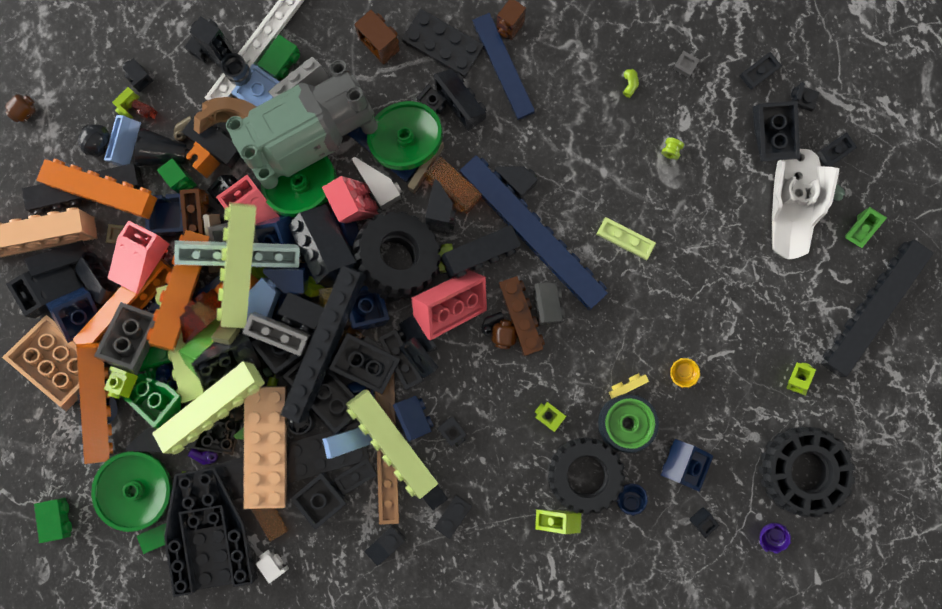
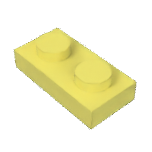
(635, 381)

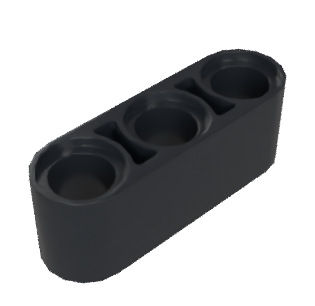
(95, 277)

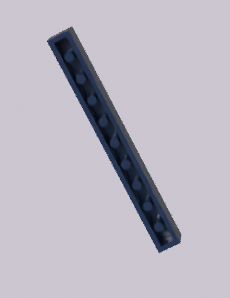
(533, 233)

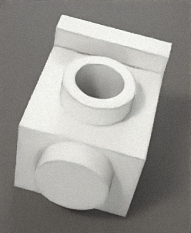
(271, 566)

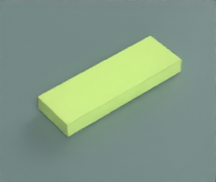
(626, 238)

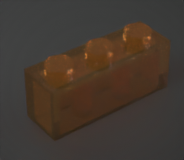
(455, 185)

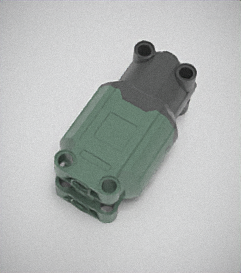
(301, 125)

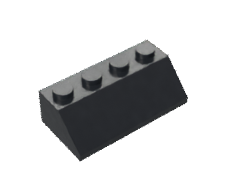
(322, 244)

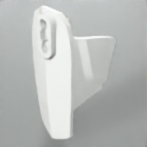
(800, 202)

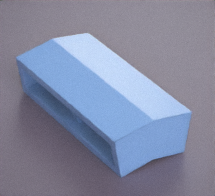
(122, 140)

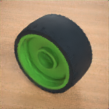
(643, 427)

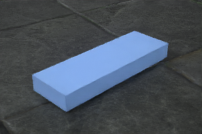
(345, 442)

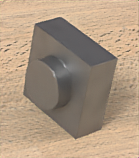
(686, 64)

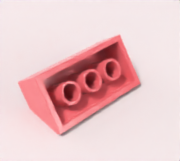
(450, 304)

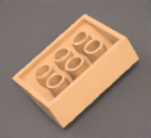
(48, 362)

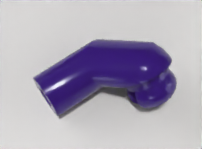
(203, 457)

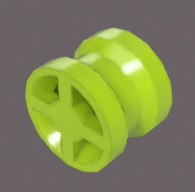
(672, 148)

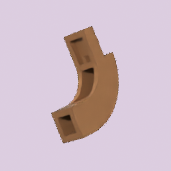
(220, 110)

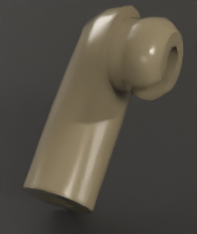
(178, 135)

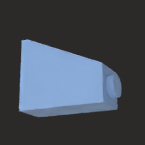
(263, 298)

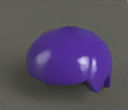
(774, 538)

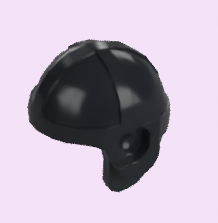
(94, 140)

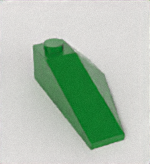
(154, 400)

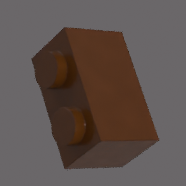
(510, 19)

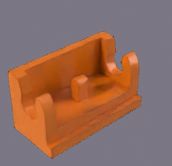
(205, 163)

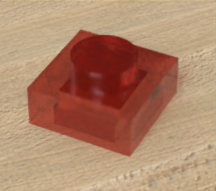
(144, 110)

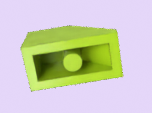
(558, 521)

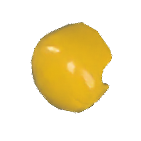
(685, 372)

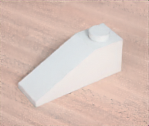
(380, 185)

